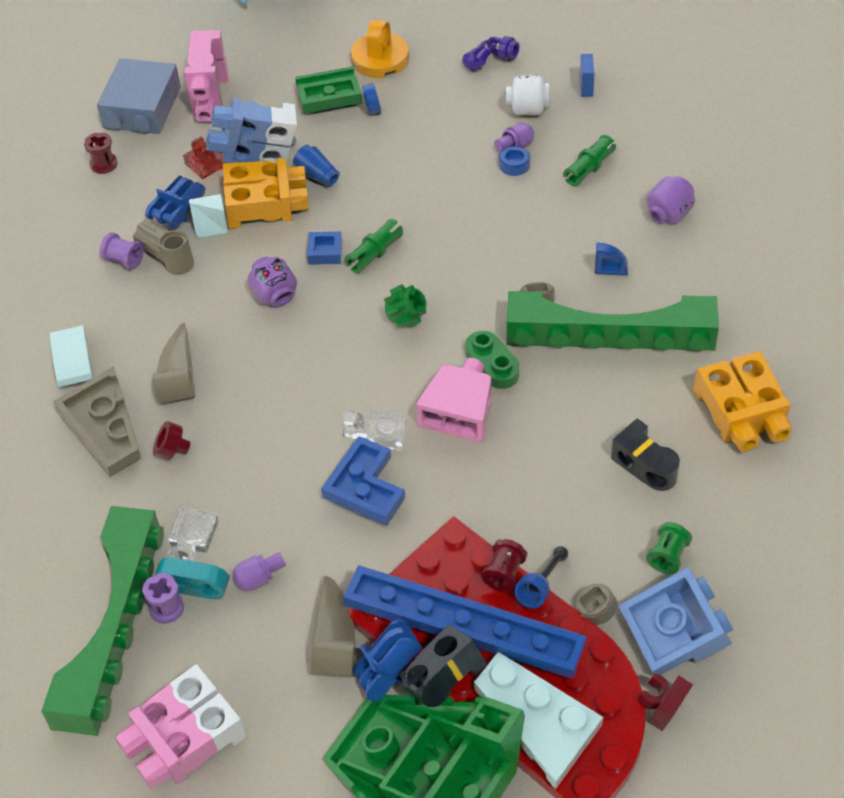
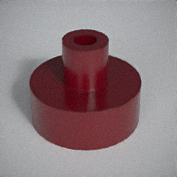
(170, 440)

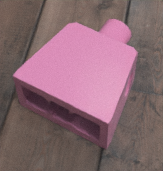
(457, 401)

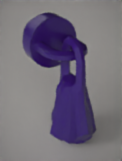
(507, 50)

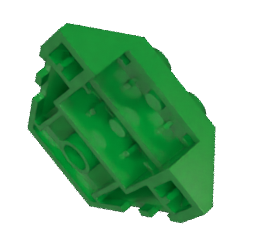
(428, 752)

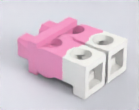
(181, 728)

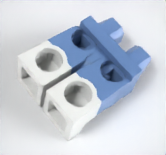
(252, 131)

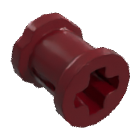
(100, 153)
(490, 573)

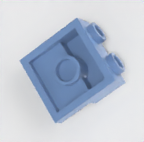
(676, 622)

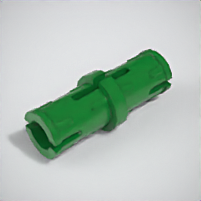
(589, 160)
(374, 245)

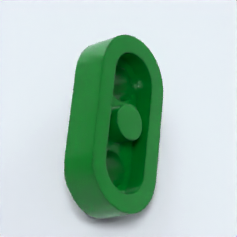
(493, 353)

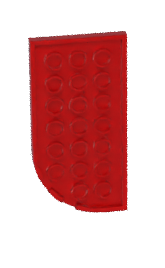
(602, 682)

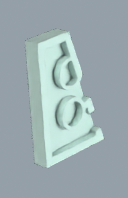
(554, 723)

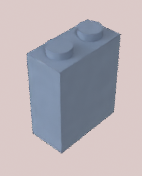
(139, 96)

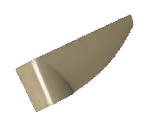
(174, 371)
(334, 634)

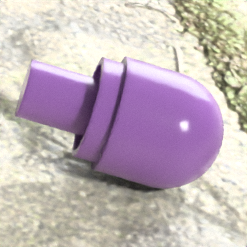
(516, 135)
(256, 571)

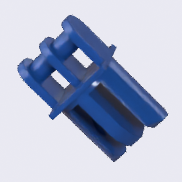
(173, 203)
(386, 659)

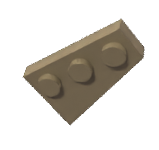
(101, 421)

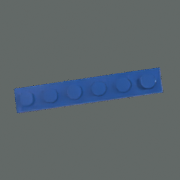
(487, 626)

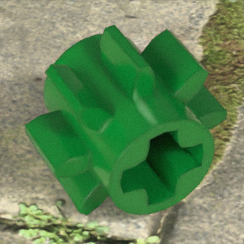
(405, 305)

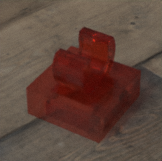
(201, 160)

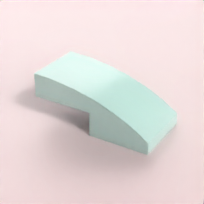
(70, 356)

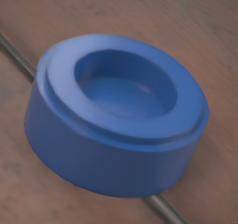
(371, 98)
(514, 161)

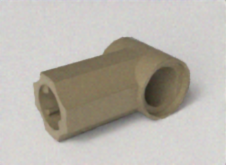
(167, 245)

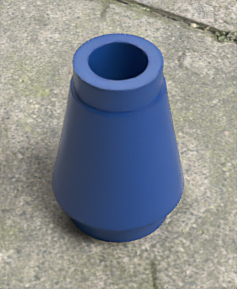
(316, 165)

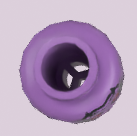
(272, 281)

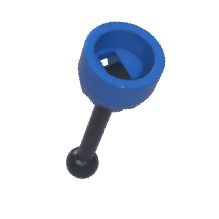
(538, 588)

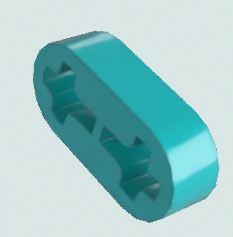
(196, 577)

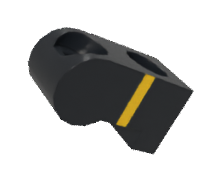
(645, 458)
(442, 666)

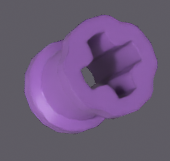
(122, 251)
(158, 596)

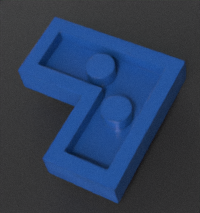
(357, 484)

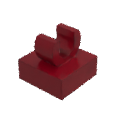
(667, 701)

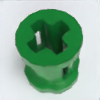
(669, 548)

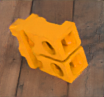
(263, 191)
(744, 401)

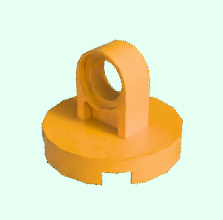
(379, 51)

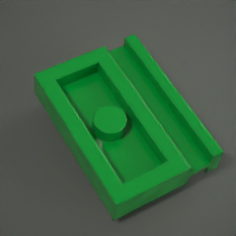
(328, 89)

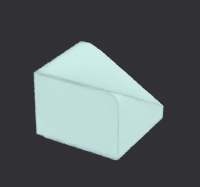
(208, 216)

